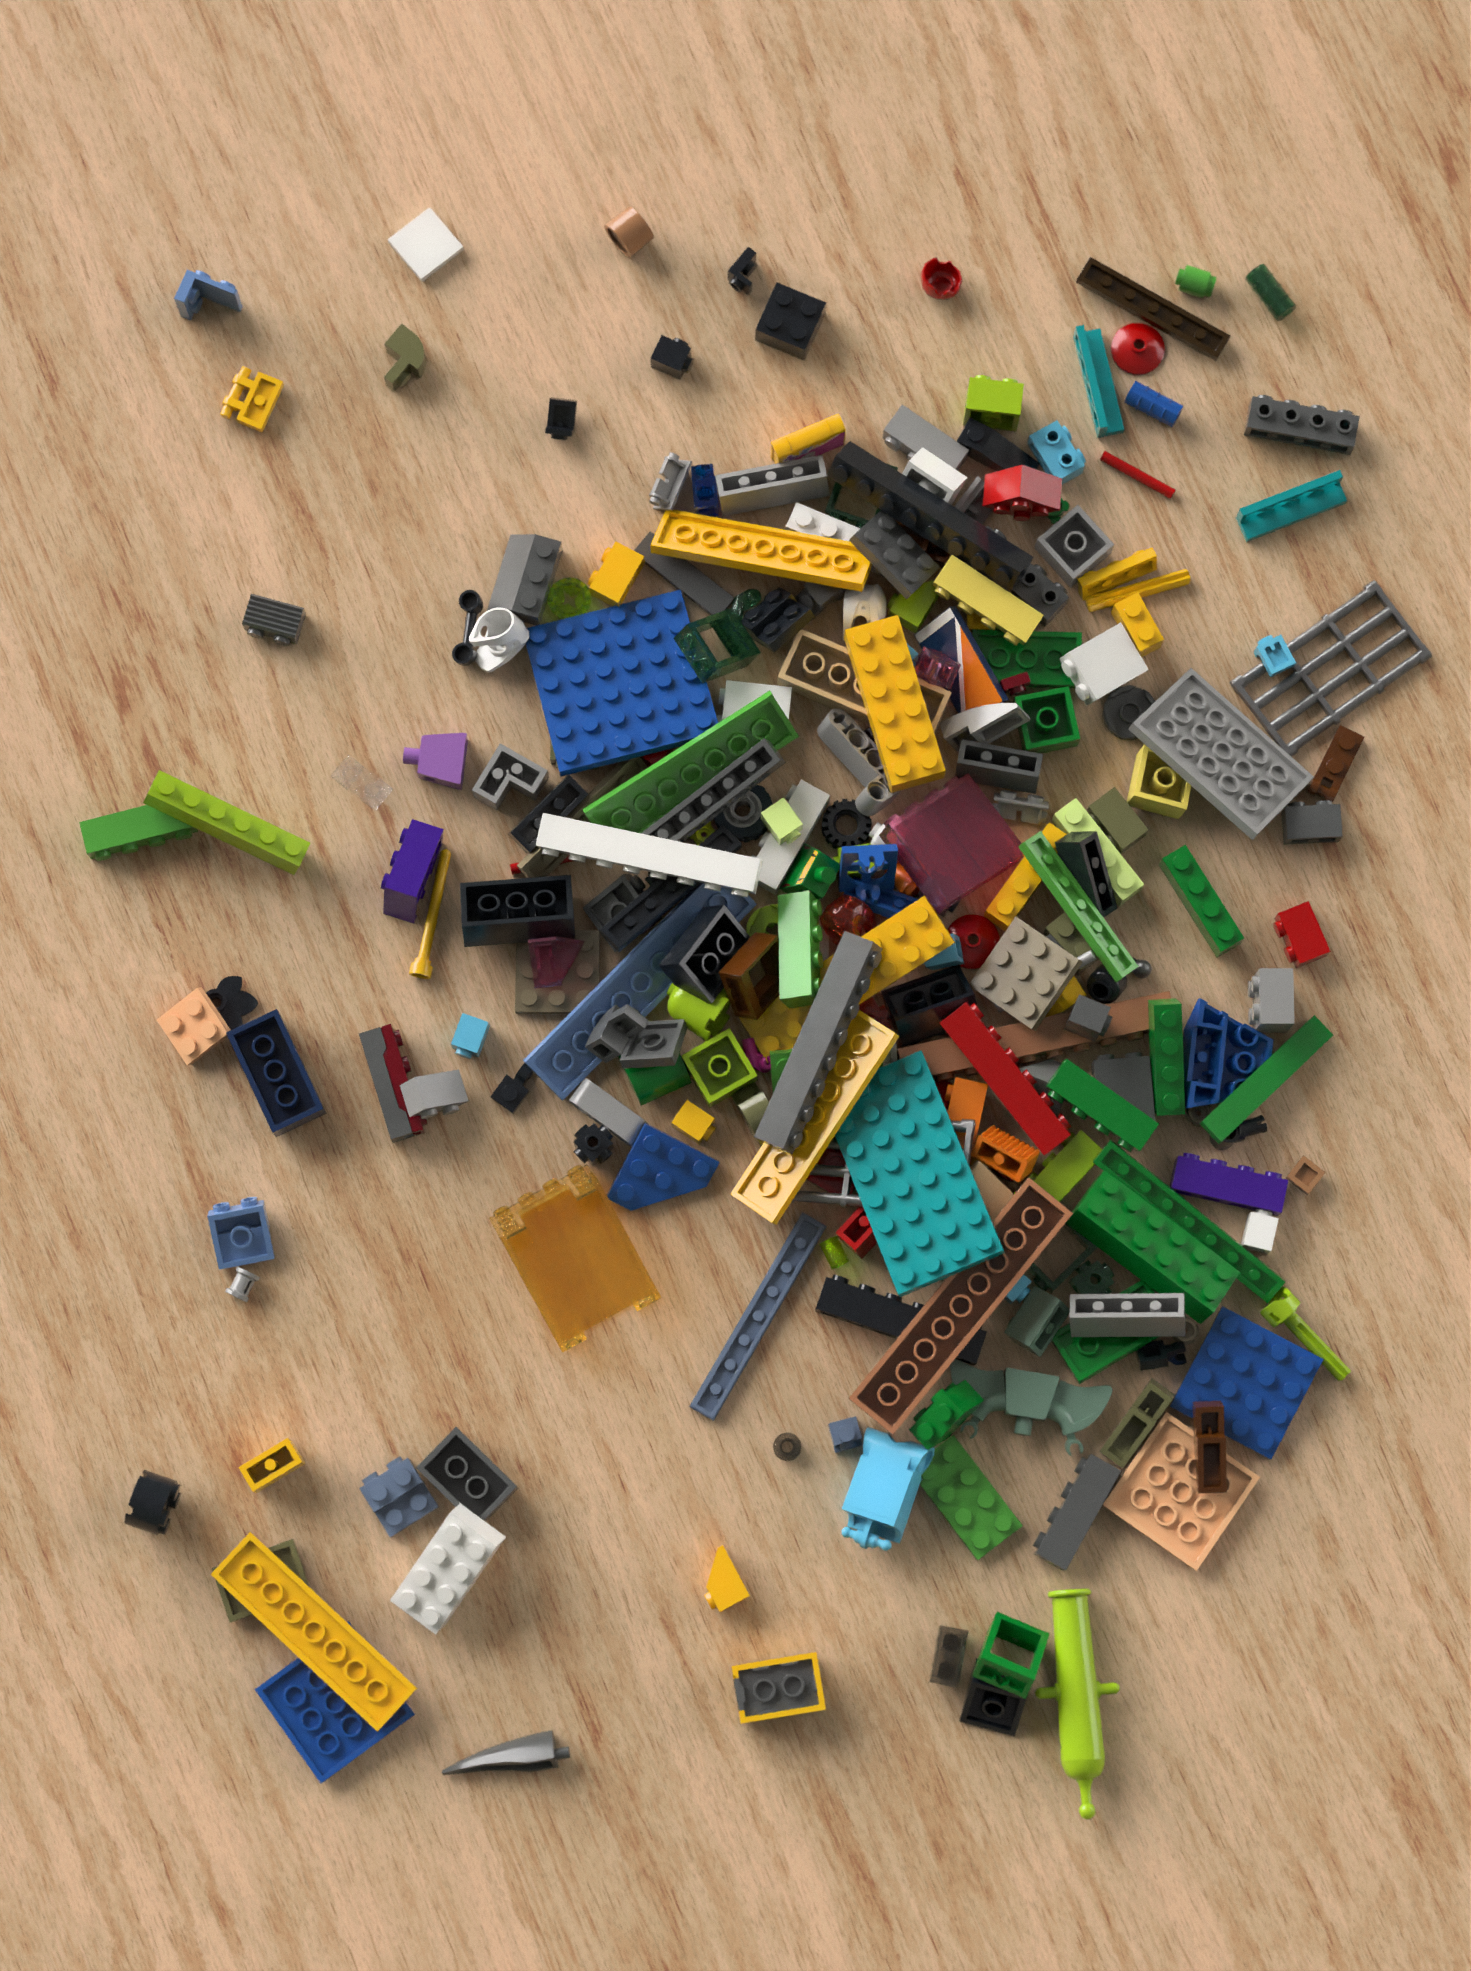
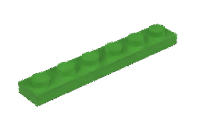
(1078, 906)

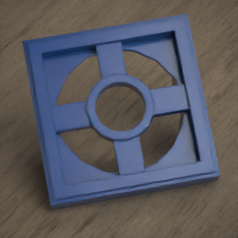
(865, 855)

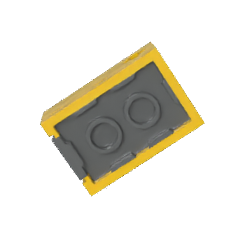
(778, 1687)

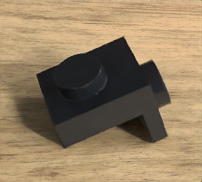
(561, 418)

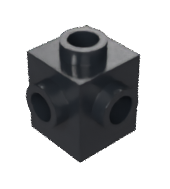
(593, 1154)

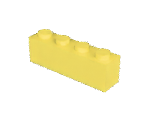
(987, 600)

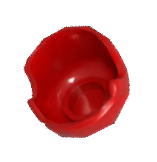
(940, 279)

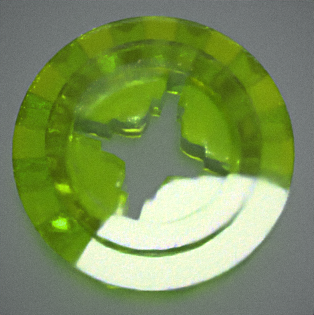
(572, 587)

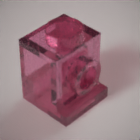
(936, 668)

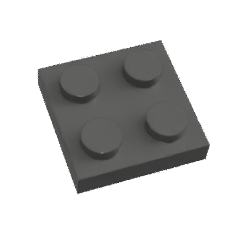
(655, 1045)

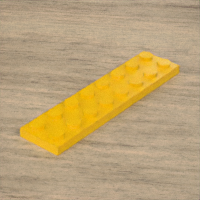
(761, 549)
(906, 943)
(777, 1175)
(314, 1631)

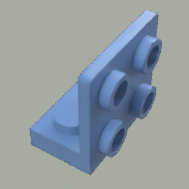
(200, 285)

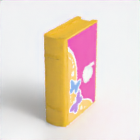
(809, 440)

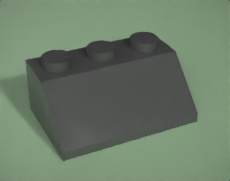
(526, 576)

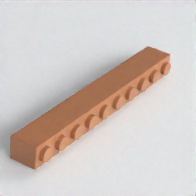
(1050, 1039)

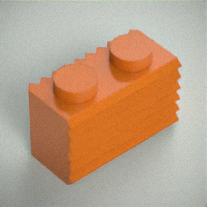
(1005, 1153)

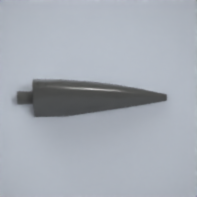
(522, 1754)

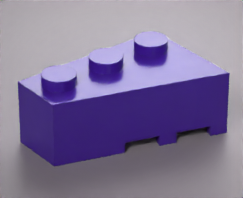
(411, 870)

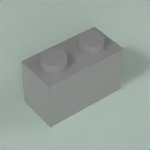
(434, 1093)

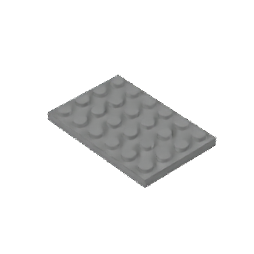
(1221, 753)

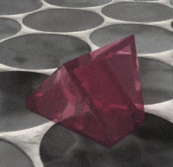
(552, 959)

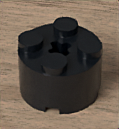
(152, 1503)

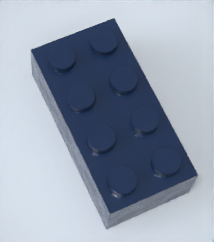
(276, 1073)

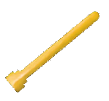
(422, 966)

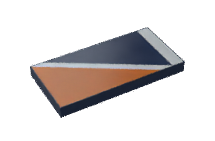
(975, 680)

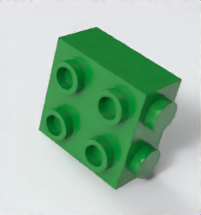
(945, 1414)

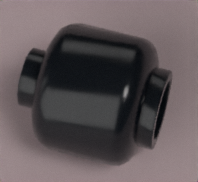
(1103, 987)

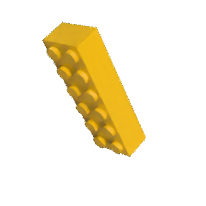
(894, 703)

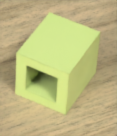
(782, 822)

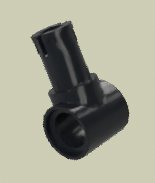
(1245, 1129)

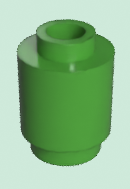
(1195, 281)

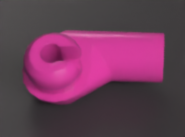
(755, 1057)

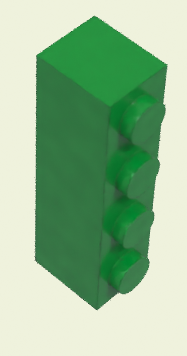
(1201, 901)
(1166, 1056)
(1101, 1105)

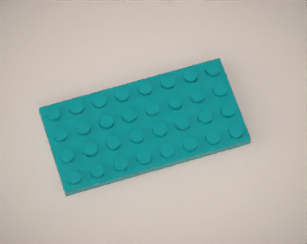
(915, 1178)

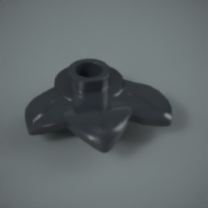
(233, 1001)

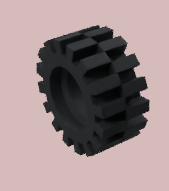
(830, 831)

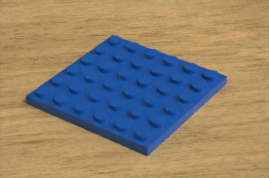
(618, 683)

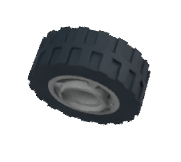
(749, 826)

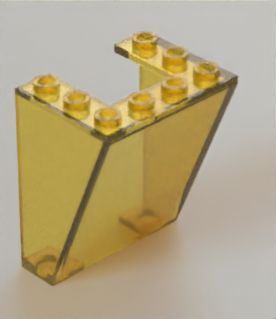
(573, 1255)

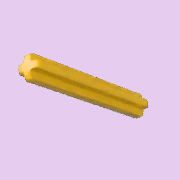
(1144, 588)

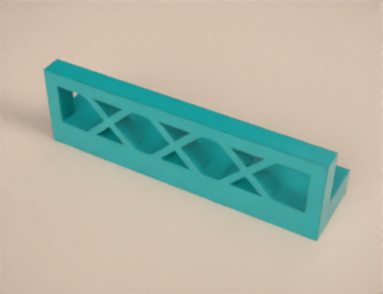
(1098, 382)
(1291, 506)

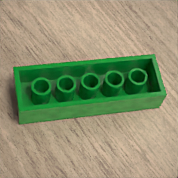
(1152, 1246)

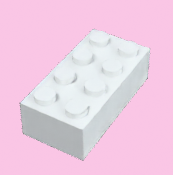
(447, 1568)

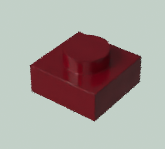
(1015, 684)

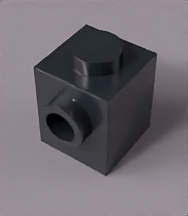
(672, 357)

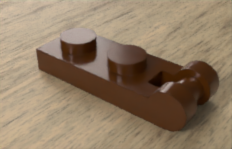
(1336, 763)

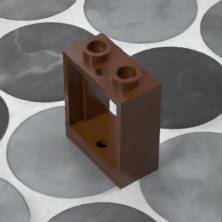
(744, 998)

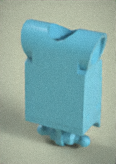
(884, 1489)

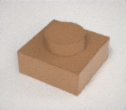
(1305, 1175)

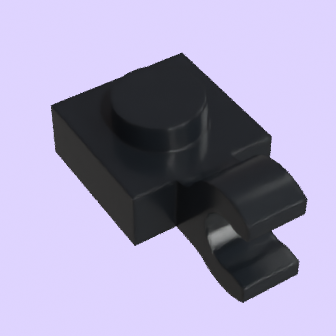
(511, 1091)
(1157, 1355)

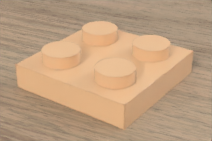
(194, 1026)

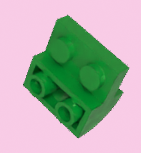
(655, 1082)

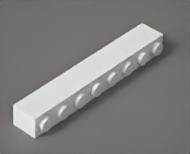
(650, 854)

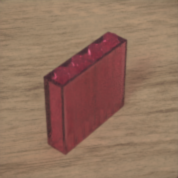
(952, 842)

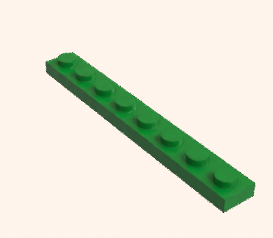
(1139, 1179)

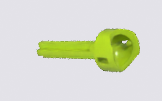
(1283, 1311)

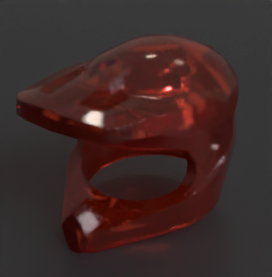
(847, 915)

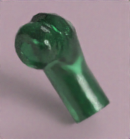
(745, 601)

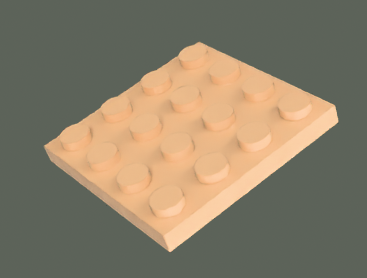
(1162, 1496)

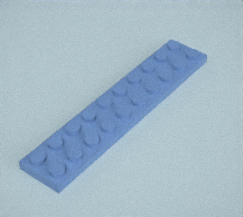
(636, 981)

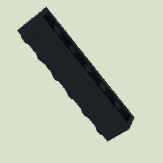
(880, 1313)

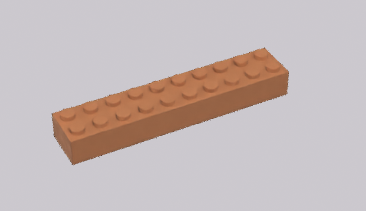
(959, 1310)

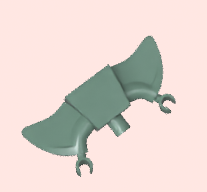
(1031, 1398)

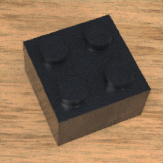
(790, 321)

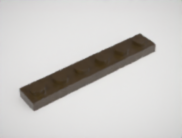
(1153, 309)

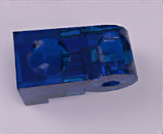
(704, 490)

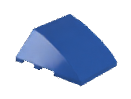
(1219, 1054)

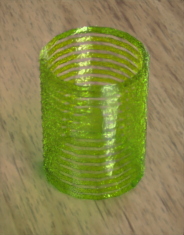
(835, 1247)

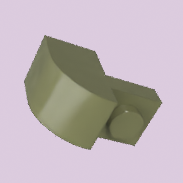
(410, 357)
(752, 1106)

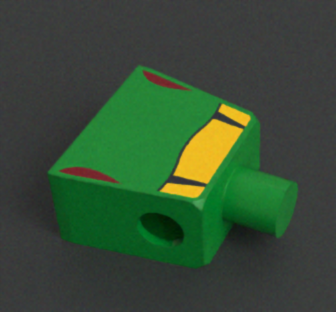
(810, 872)

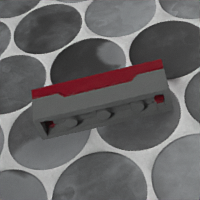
(388, 1073)

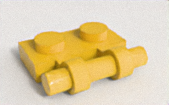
(259, 402)

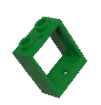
(991, 1666)

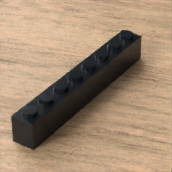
(929, 516)

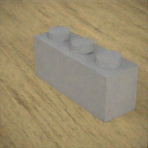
(911, 433)

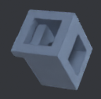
(845, 1434)

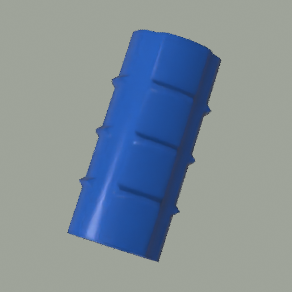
(1153, 404)

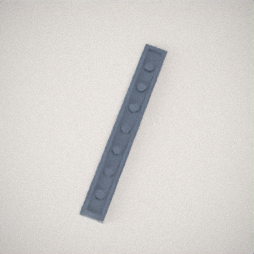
(757, 1316)

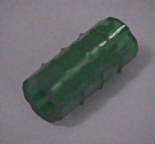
(1270, 292)

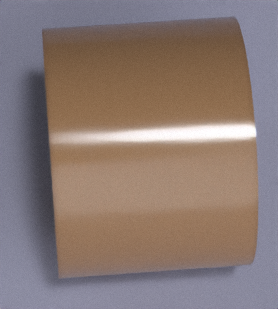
(629, 231)

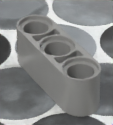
(607, 1111)

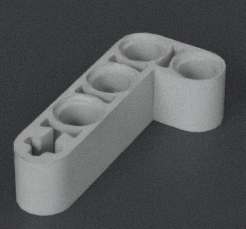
(860, 757)

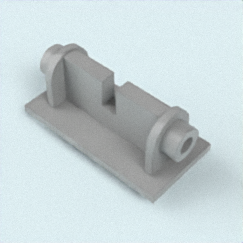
(666, 493)
(1031, 806)

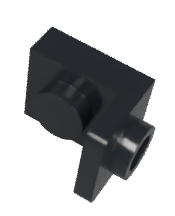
(743, 266)

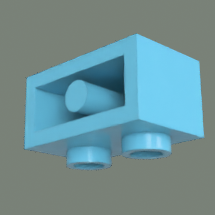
(1056, 453)

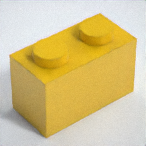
(616, 574)
(1138, 624)
(271, 1465)

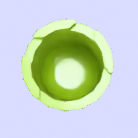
(699, 1016)

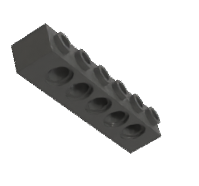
(718, 793)

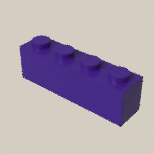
(1228, 1185)

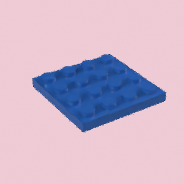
(1253, 1376)
(320, 1721)

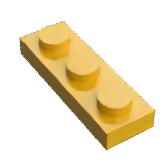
(1117, 573)

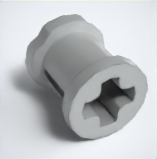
(242, 1284)

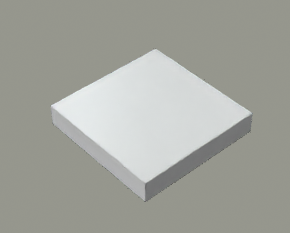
(425, 244)

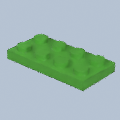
(967, 1499)

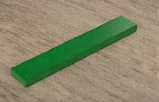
(1266, 1079)

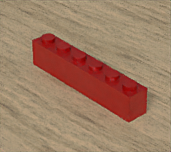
(1005, 1078)

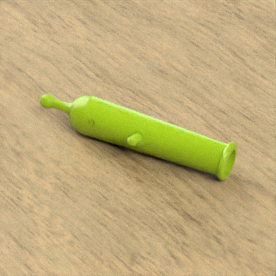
(1077, 1693)

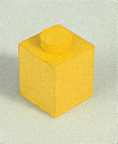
(694, 1123)

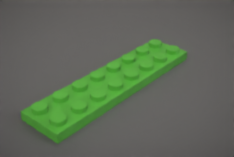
(675, 777)

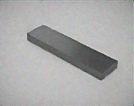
(687, 578)

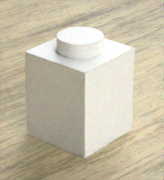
(1259, 1231)

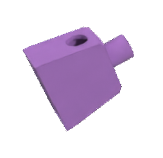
(440, 758)

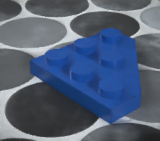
(659, 1170)

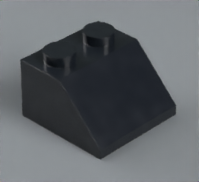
(991, 1706)

